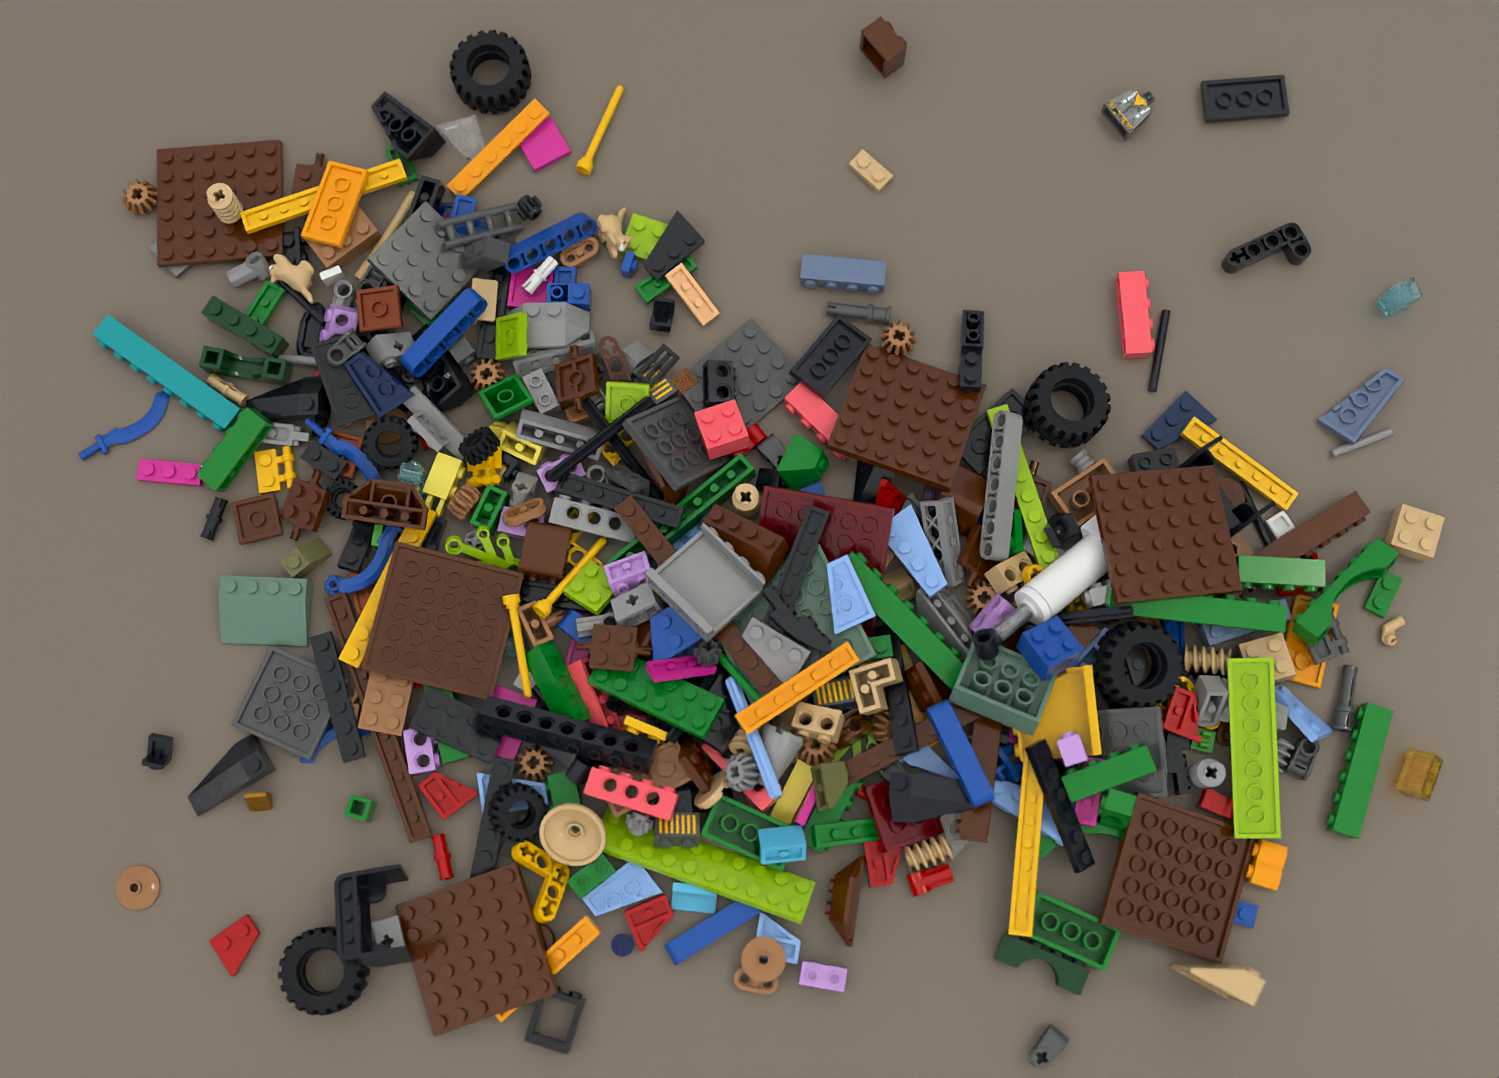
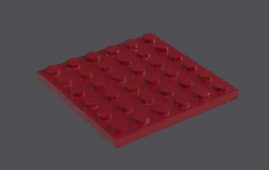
(849, 527)

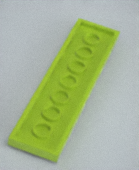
(1253, 748)

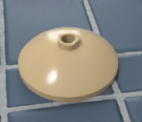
(569, 844)

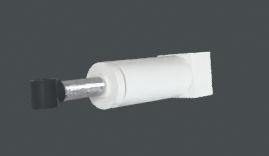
(1049, 590)

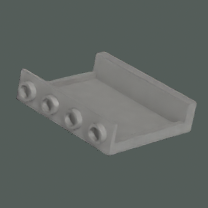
(706, 582)

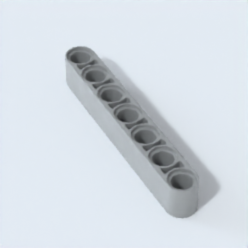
(1001, 486)

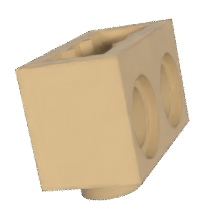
(1008, 574)
(820, 717)

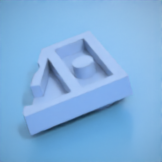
(790, 943)

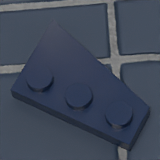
(377, 385)
(1174, 420)

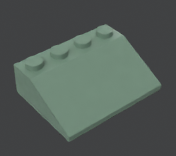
(265, 610)
(1003, 689)

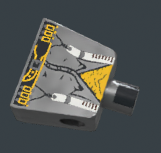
(1128, 112)

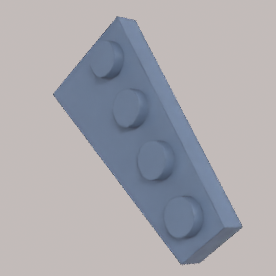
(1359, 410)

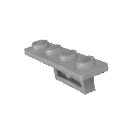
(432, 424)

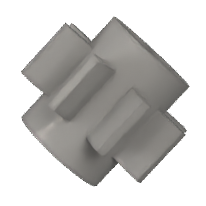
(639, 823)

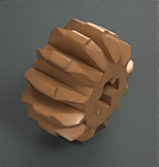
(133, 194)
(902, 332)
(484, 370)
(464, 501)
(976, 593)
(881, 726)
(809, 751)
(529, 757)

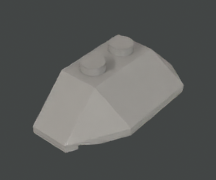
(554, 324)
(947, 617)

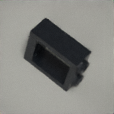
(550, 1042)

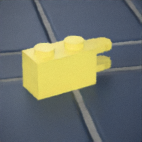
(523, 449)
(443, 481)

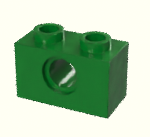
(490, 508)
(1116, 809)
(592, 875)

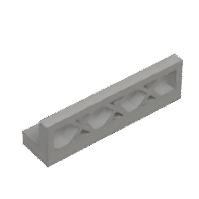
(550, 357)
(948, 539)

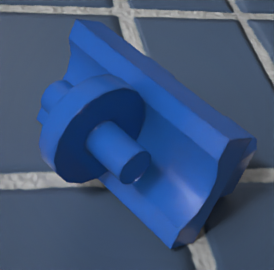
(1005, 768)

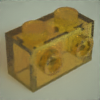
(1418, 774)

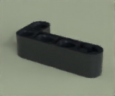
(1263, 250)
(578, 767)

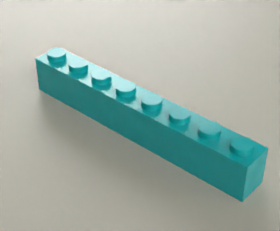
(166, 372)

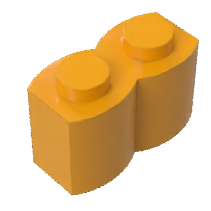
(1266, 864)

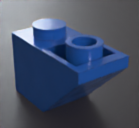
(573, 293)

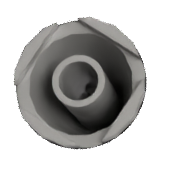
(780, 748)

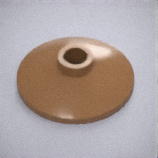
(148, 887)

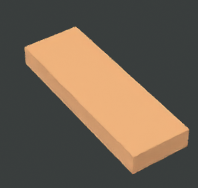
(692, 294)

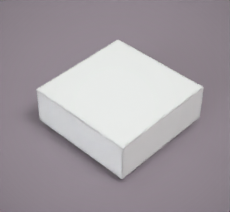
(332, 275)
(1279, 525)

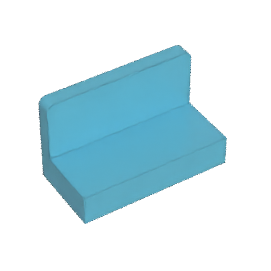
(782, 844)
(692, 898)

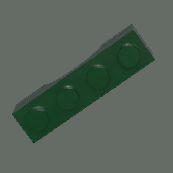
(245, 327)
(228, 364)
(1068, 974)

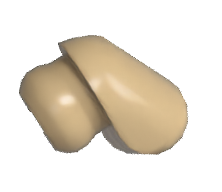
(1388, 630)

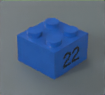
(1049, 648)

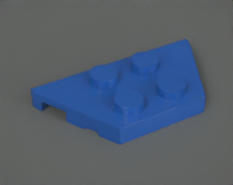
(671, 634)

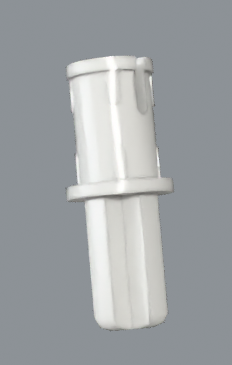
(540, 275)

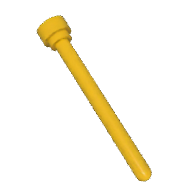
(584, 164)
(512, 602)
(544, 606)

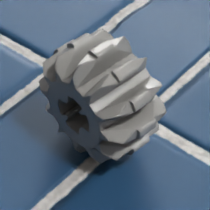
(741, 772)

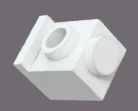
(1095, 594)

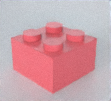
(722, 429)

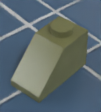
(305, 558)
(829, 783)

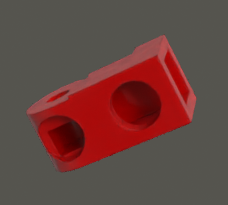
(756, 436)
(1215, 804)

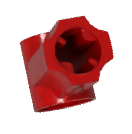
(925, 880)

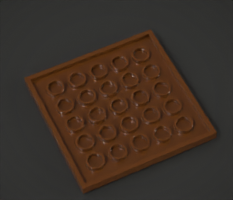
(185, 221)
(905, 418)
(1164, 534)
(441, 621)
(1177, 878)
(476, 949)

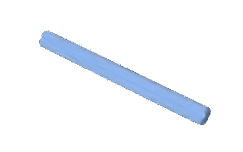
(755, 743)

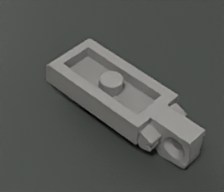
(286, 435)

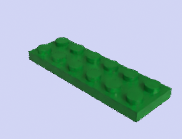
(671, 701)

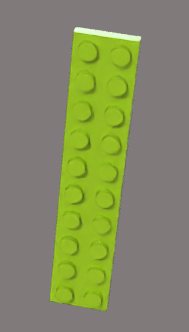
(713, 870)

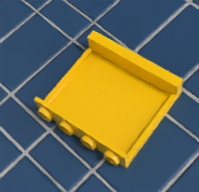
(1068, 709)

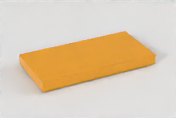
(335, 204)
(1306, 671)

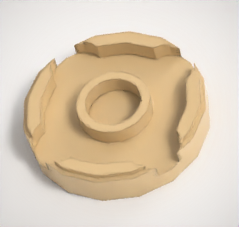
(708, 799)

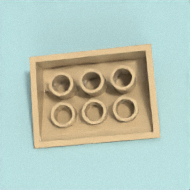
(1231, 981)

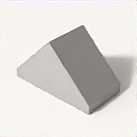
(634, 356)

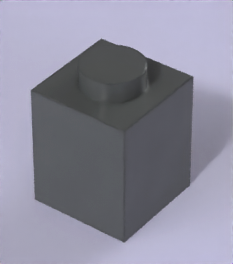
(463, 352)

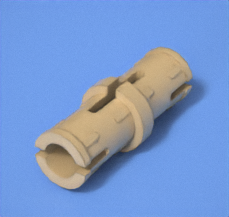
(227, 389)

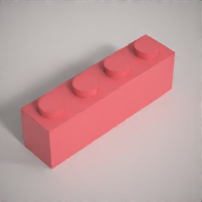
(1134, 315)
(813, 413)
(593, 698)

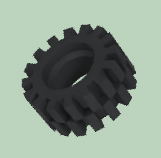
(479, 446)
(336, 489)

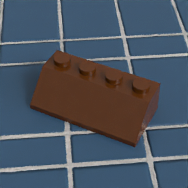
(757, 544)

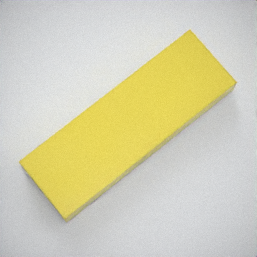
(793, 792)

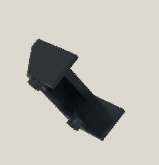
(1239, 516)
(353, 898)

